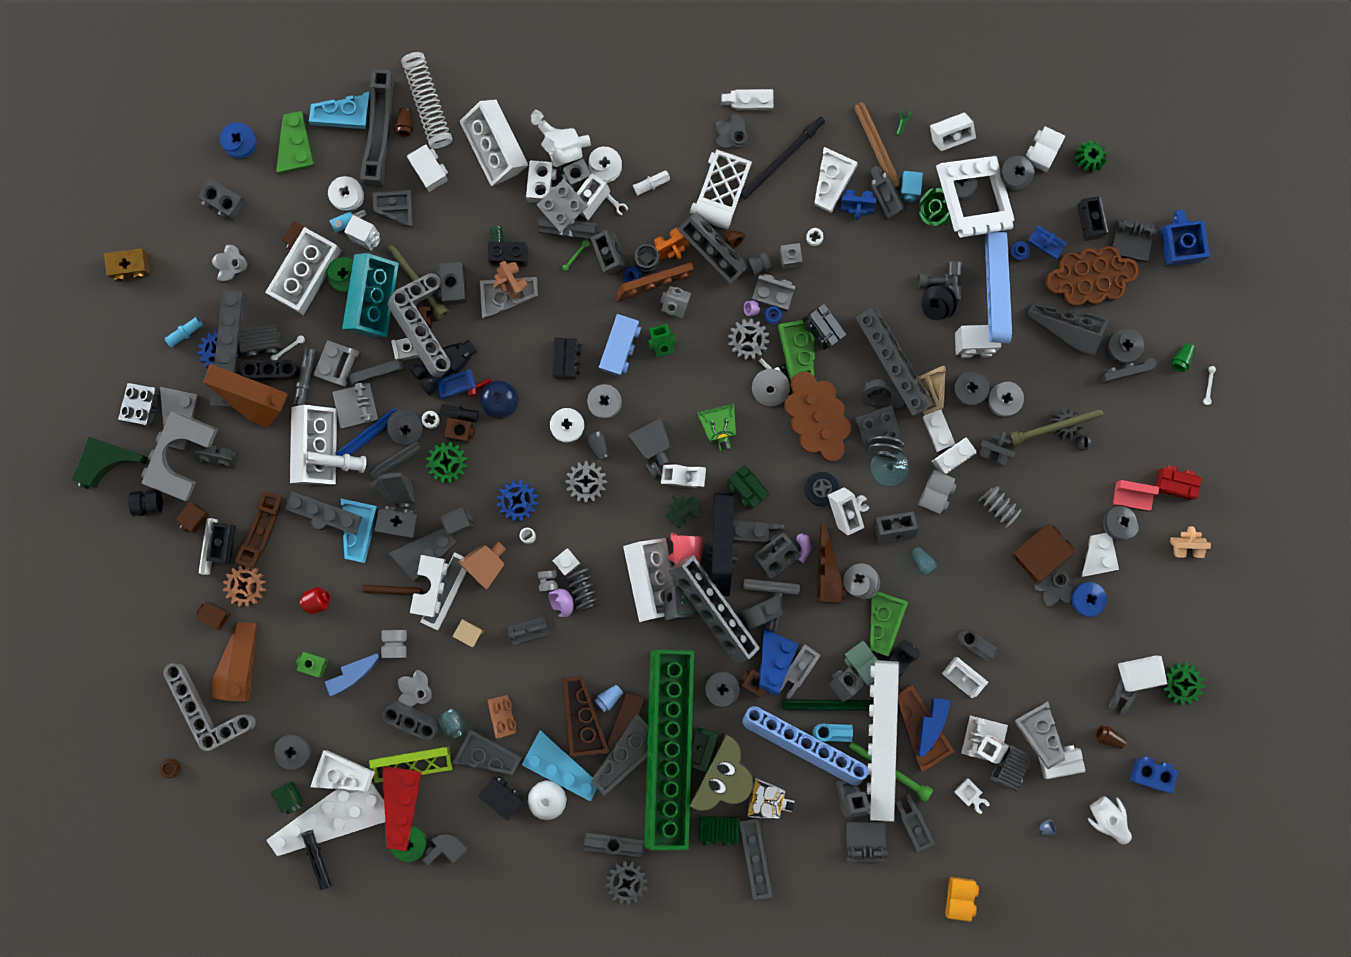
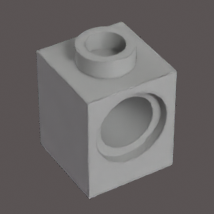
(579, 166)
(791, 256)

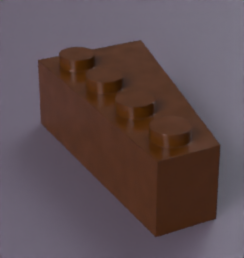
(582, 726)

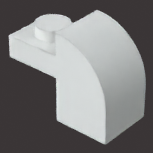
(683, 476)

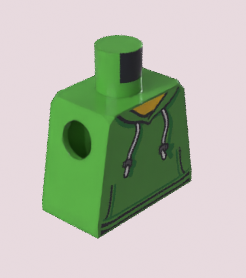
(719, 425)

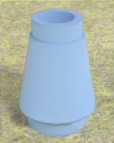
(608, 698)

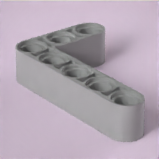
(418, 323)
(201, 713)

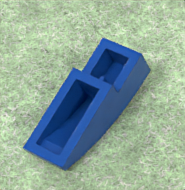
(932, 725)

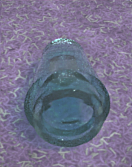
(923, 560)

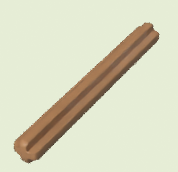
(876, 143)

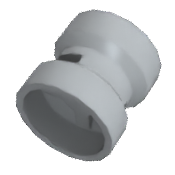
(547, 585)

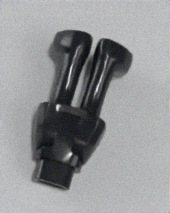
(458, 360)

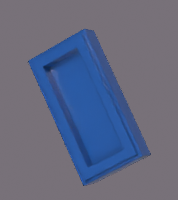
(456, 384)

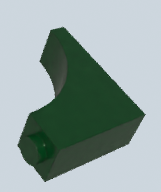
(100, 458)

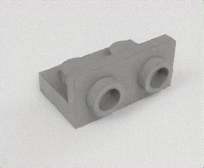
(773, 292)

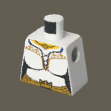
(767, 801)

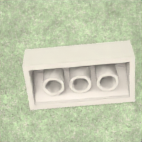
(493, 142)
(303, 271)
(313, 431)
(649, 576)

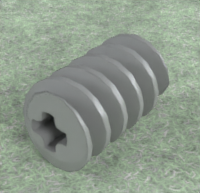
(1000, 505)

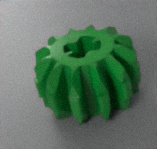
(1086, 161)

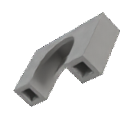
(158, 473)

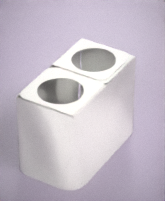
(1143, 673)

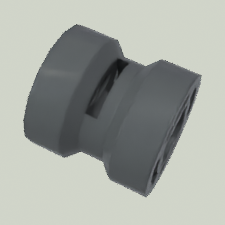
(757, 264)

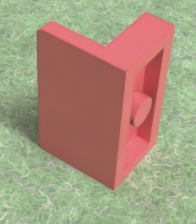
(1134, 495)

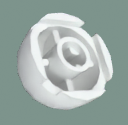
(547, 800)

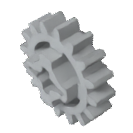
(743, 332)
(586, 490)

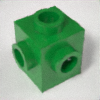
(661, 340)

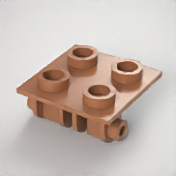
(502, 716)

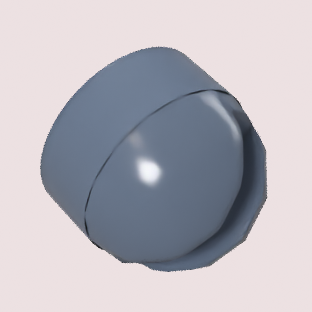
(1047, 828)

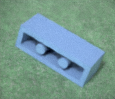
(620, 346)

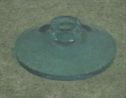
(889, 477)

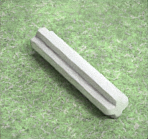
(205, 566)

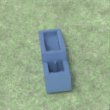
(352, 674)

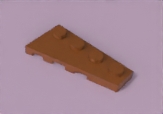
(652, 281)
(912, 710)

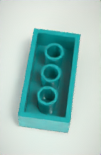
(368, 293)

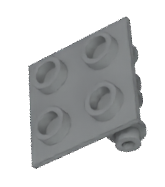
(562, 205)
(355, 405)

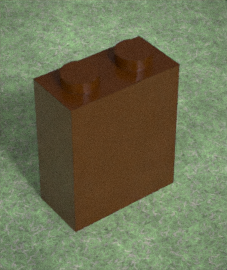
(1043, 553)

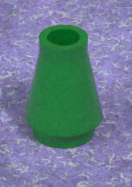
(1183, 359)

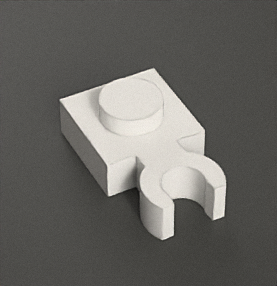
(970, 794)

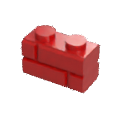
(1178, 483)

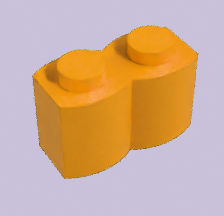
(961, 899)

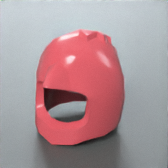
(686, 546)

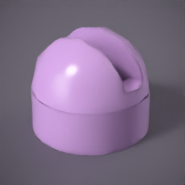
(751, 308)

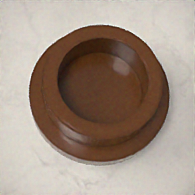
(170, 768)

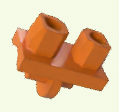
(672, 246)

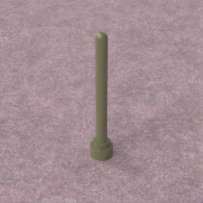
(439, 310)
(1020, 437)

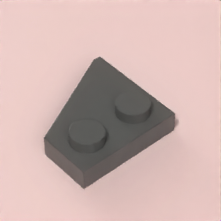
(394, 206)

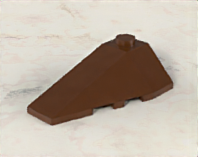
(829, 579)

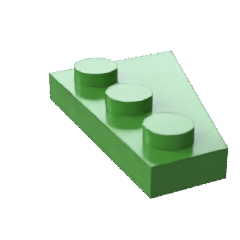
(294, 144)
(885, 621)

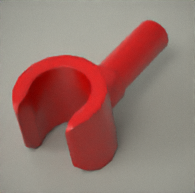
(474, 392)

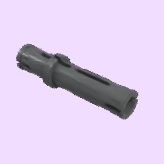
(302, 385)

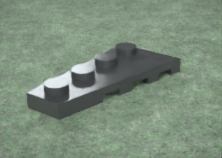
(623, 757)

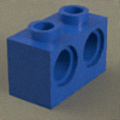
(1153, 779)

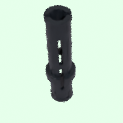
(315, 857)

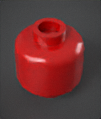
(315, 600)

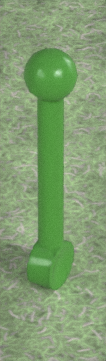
(585, 244)

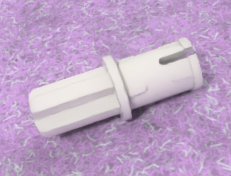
(651, 182)

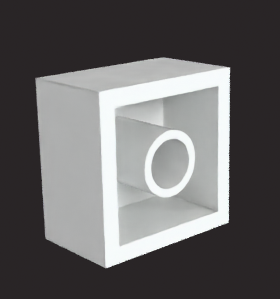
(974, 341)

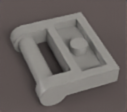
(331, 360)

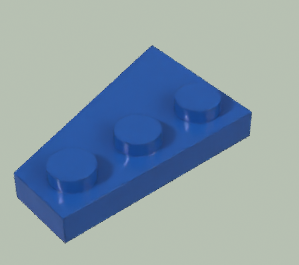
(775, 660)

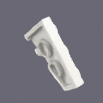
(833, 179)
(341, 773)

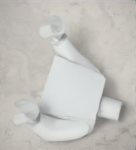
(561, 144)

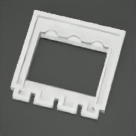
(981, 223)

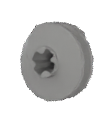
(1014, 395)
(614, 401)
(866, 589)

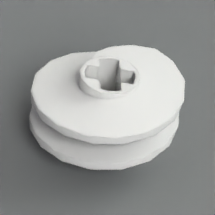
(613, 167)
(345, 185)
(559, 419)

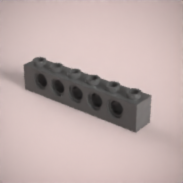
(895, 361)
(714, 609)

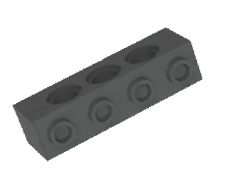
(713, 247)

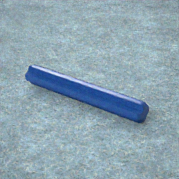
(366, 435)

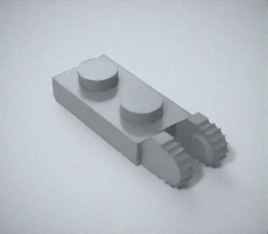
(800, 668)

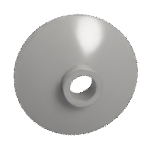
(772, 378)

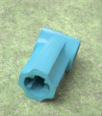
(835, 732)

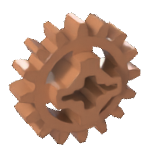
(249, 592)

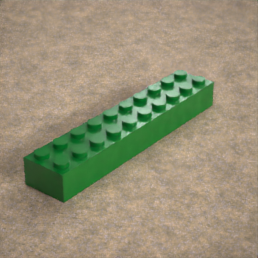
(669, 750)

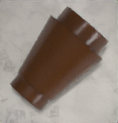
(404, 123)
(1107, 736)

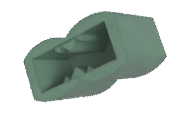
(861, 659)

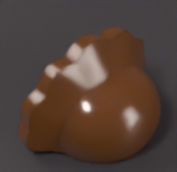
(734, 238)

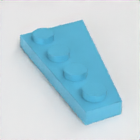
(554, 764)

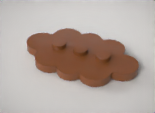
(1092, 276)
(817, 416)

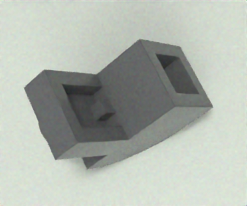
(761, 613)
(852, 800)
(449, 844)

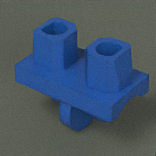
(858, 205)
(1047, 242)

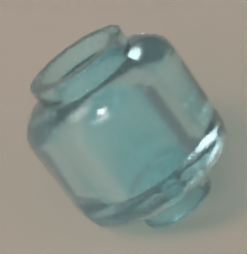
(452, 723)

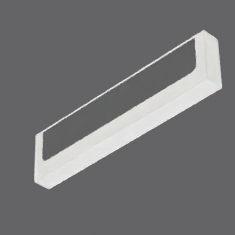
(452, 583)

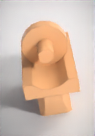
(1193, 541)

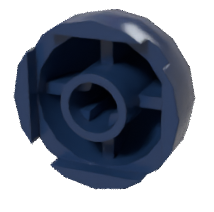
(499, 399)

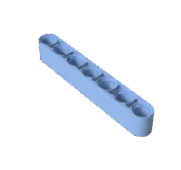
(998, 287)
(814, 746)

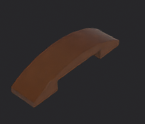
(260, 530)

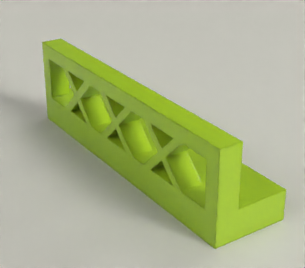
(414, 756)

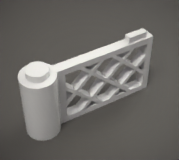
(710, 210)

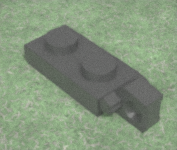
(886, 193)

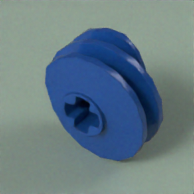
(238, 131)
(1080, 595)

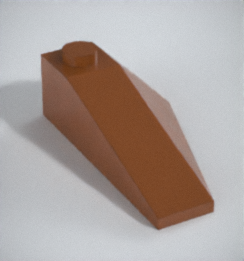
(252, 399)
(235, 671)

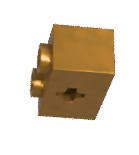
(117, 261)

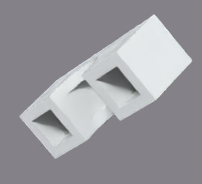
(428, 603)

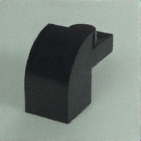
(905, 654)

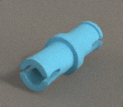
(183, 331)

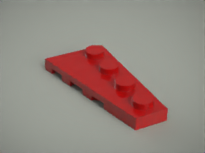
(400, 800)

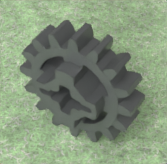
(615, 889)

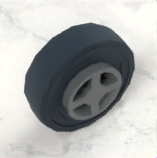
(820, 482)

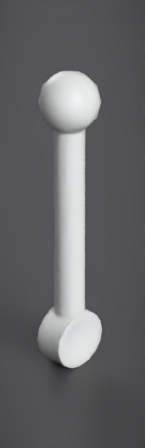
(300, 339)
(1207, 400)

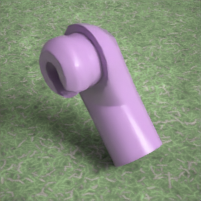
(805, 545)

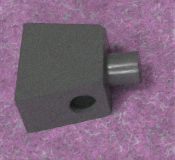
(652, 442)

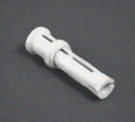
(344, 462)

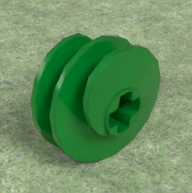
(337, 269)
(418, 848)

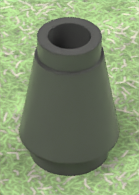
(598, 444)

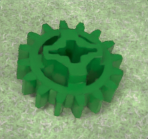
(438, 464)
(1182, 692)

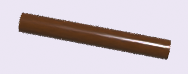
(391, 589)

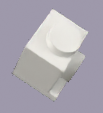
(400, 353)

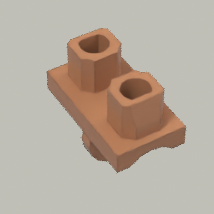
(506, 280)

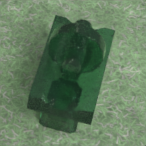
(680, 507)

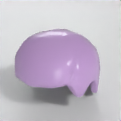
(562, 601)

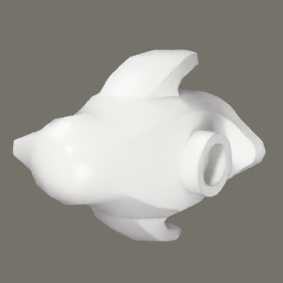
(1111, 819)

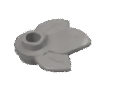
(227, 263)
(411, 688)

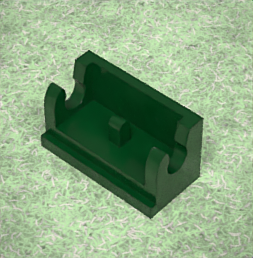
(702, 748)

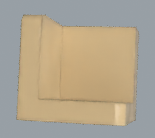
(467, 633)

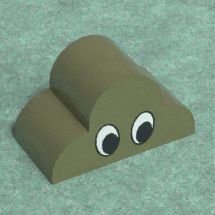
(724, 779)

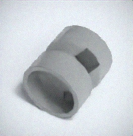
(394, 644)

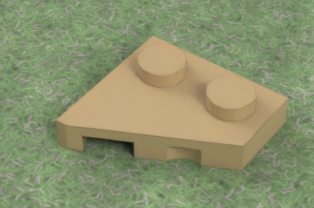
(934, 384)

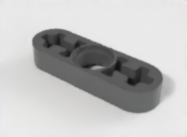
(377, 372)

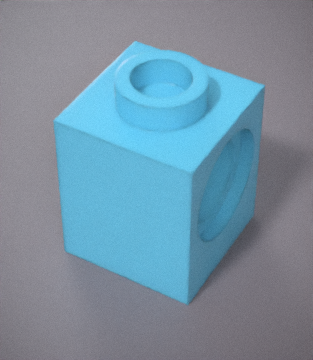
(911, 185)

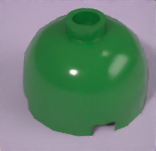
(934, 208)

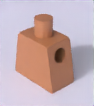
(484, 563)

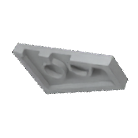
(182, 403)
(1041, 734)

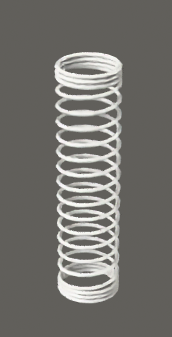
(437, 137)

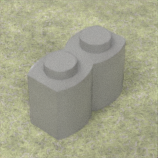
(936, 492)

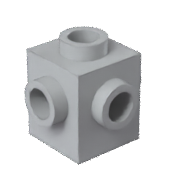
(675, 301)

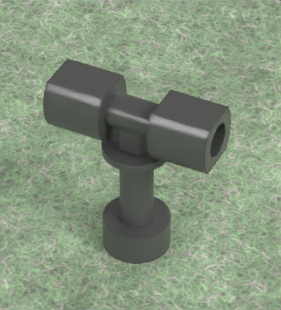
(949, 280)

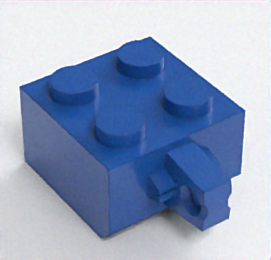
(1184, 241)

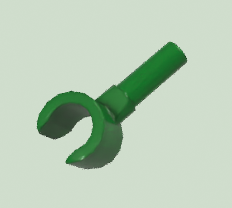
(902, 121)

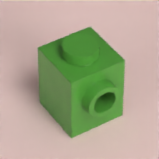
(311, 664)

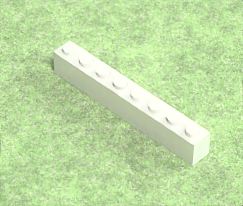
(884, 740)

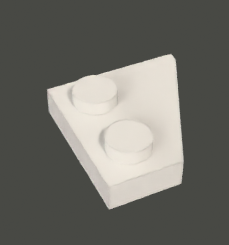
(1100, 555)

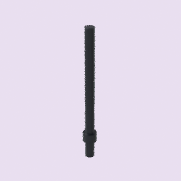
(808, 132)

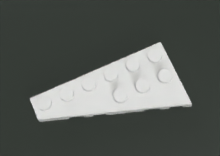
(332, 817)

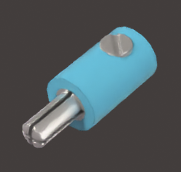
(341, 222)

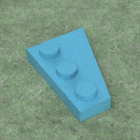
(342, 113)
(357, 545)

